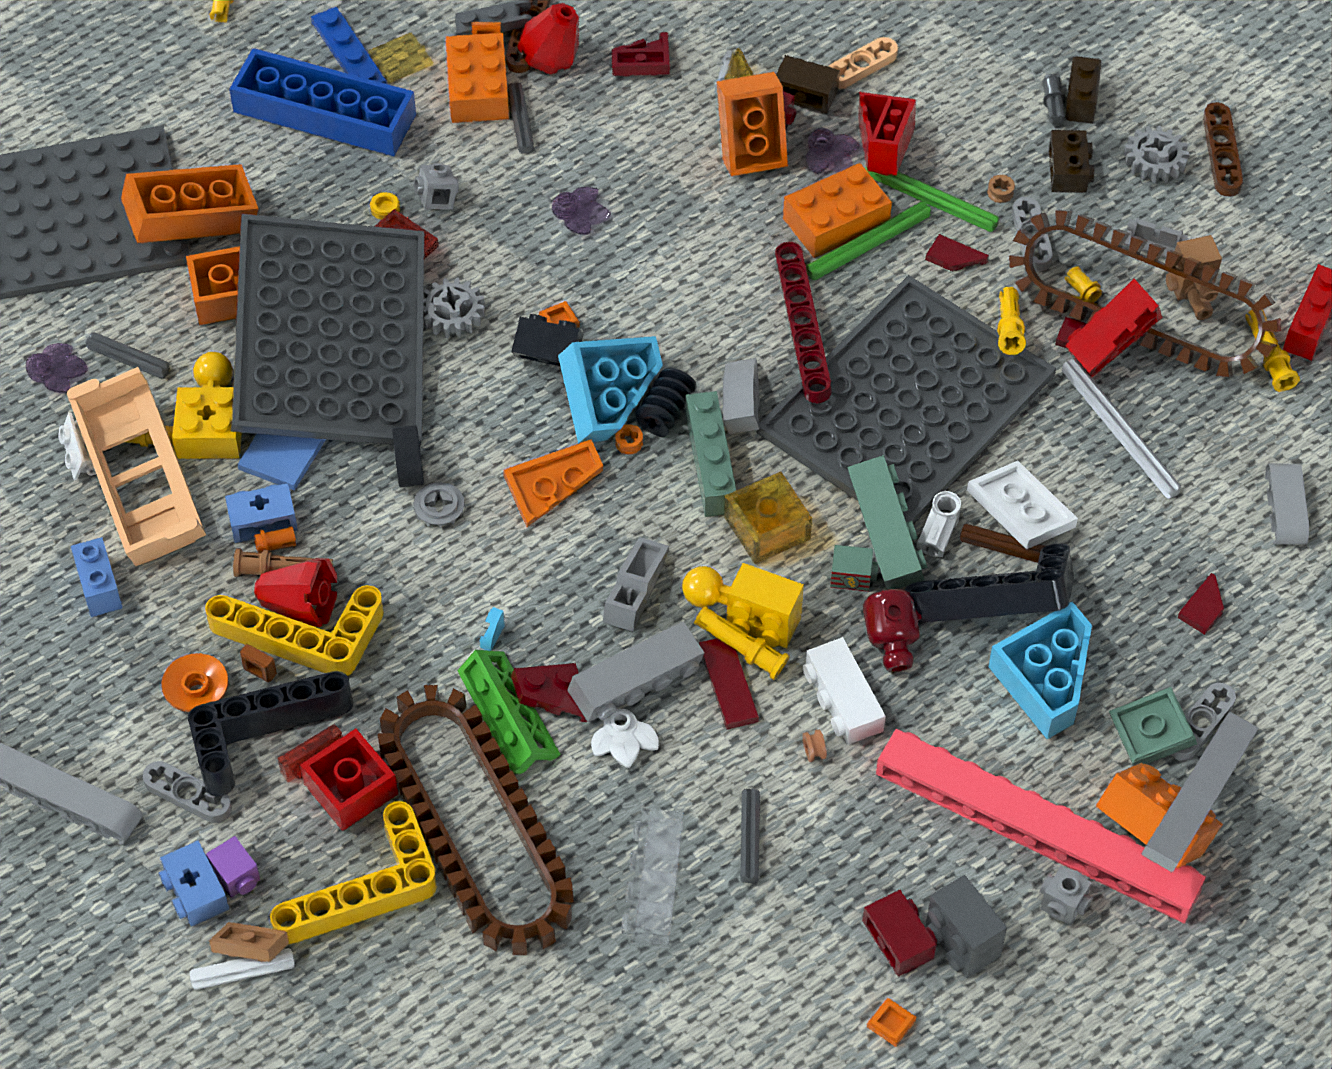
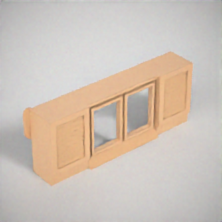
(115, 414)

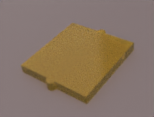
(400, 57)

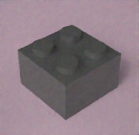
(965, 926)

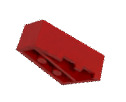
(885, 130)
(1114, 328)

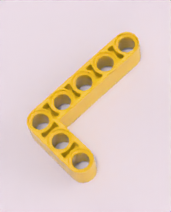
(301, 635)
(366, 887)

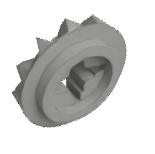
(427, 498)

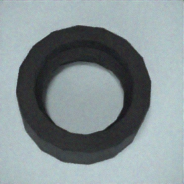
(408, 456)

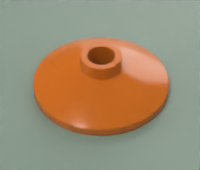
(191, 671)

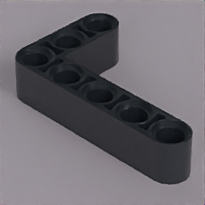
(999, 594)
(260, 714)

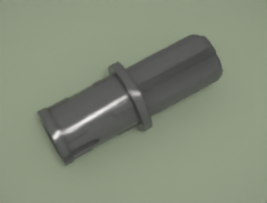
(1054, 98)

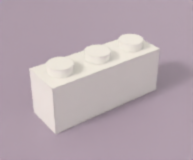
(844, 691)

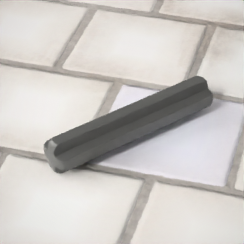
(520, 118)
(127, 355)
(750, 836)

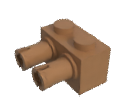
(1199, 296)

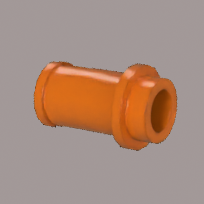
(275, 539)

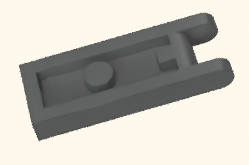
(506, 13)

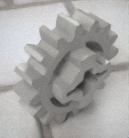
(1154, 153)
(467, 305)

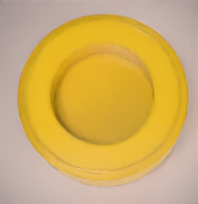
(383, 204)

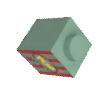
(853, 568)

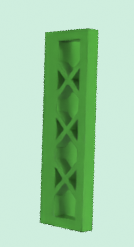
(502, 711)

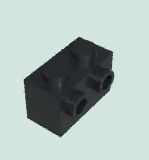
(543, 340)

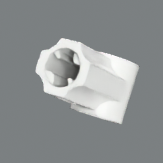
(939, 524)

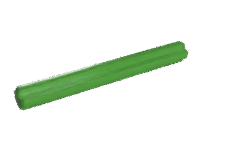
(939, 199)
(868, 240)

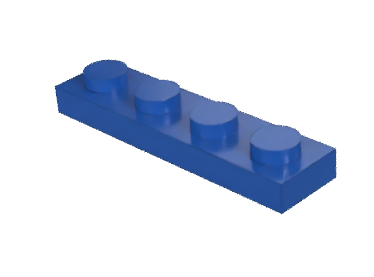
(345, 45)

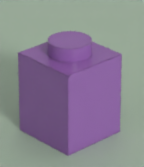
(234, 867)

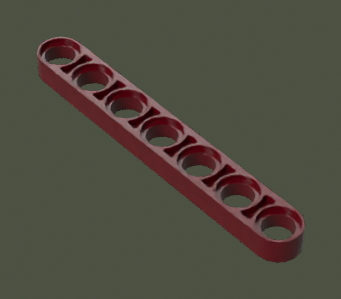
(803, 331)

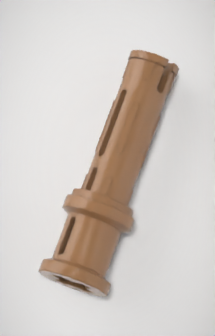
(259, 563)

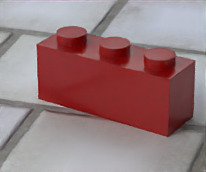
(1311, 315)

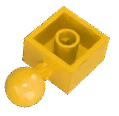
(205, 412)
(755, 602)

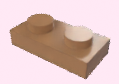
(249, 942)

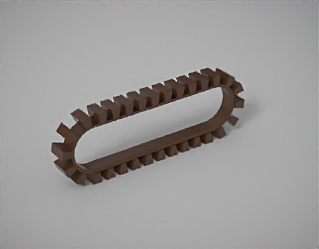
(1154, 252)
(512, 800)

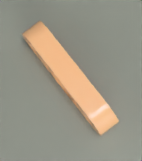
(868, 54)

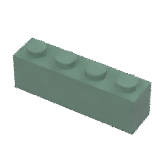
(709, 451)
(886, 523)

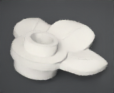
(624, 740)

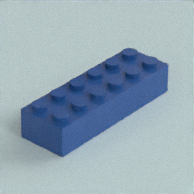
(323, 102)

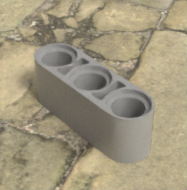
(1288, 503)

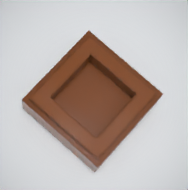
(258, 663)

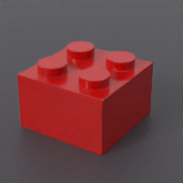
(349, 779)

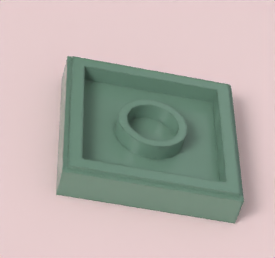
(1153, 727)

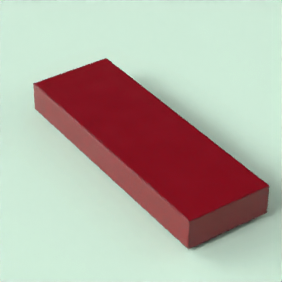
(729, 684)

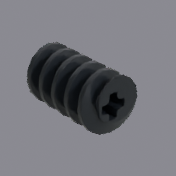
(665, 401)

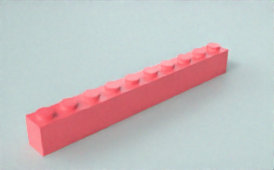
(1038, 824)

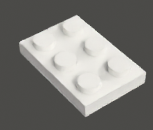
(1022, 504)

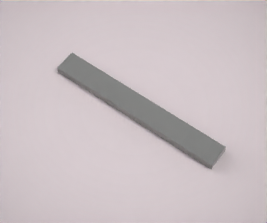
(1199, 792)

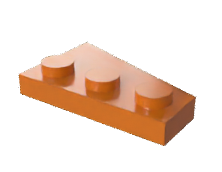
(551, 479)

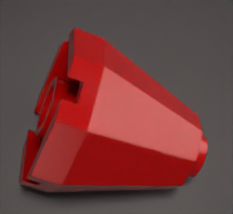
(551, 39)
(298, 587)

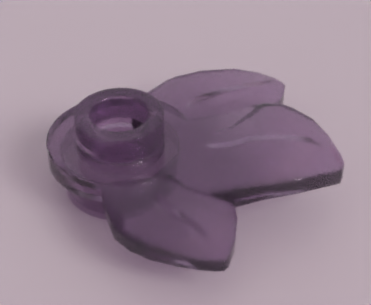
(830, 154)
(582, 210)
(55, 367)

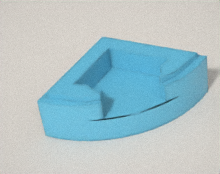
(496, 620)

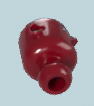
(892, 626)

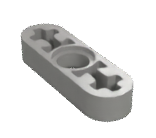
(1020, 222)
(1202, 708)
(179, 780)

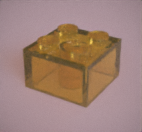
(767, 517)

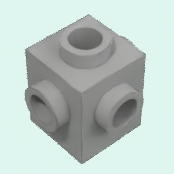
(436, 186)
(1066, 895)

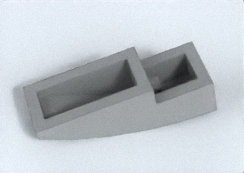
(741, 396)
(635, 584)

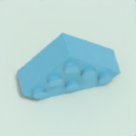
(607, 382)
(1046, 667)

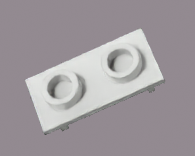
(76, 455)

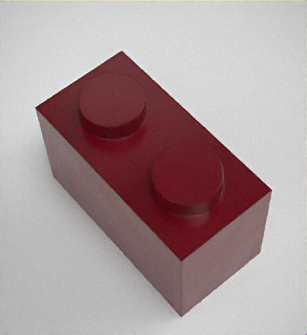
(899, 932)

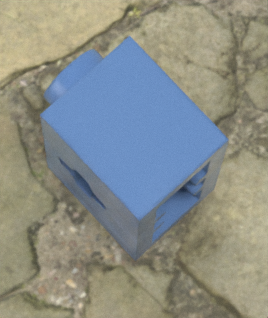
(260, 510)
(96, 577)
(187, 867)

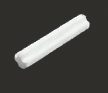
(239, 970)

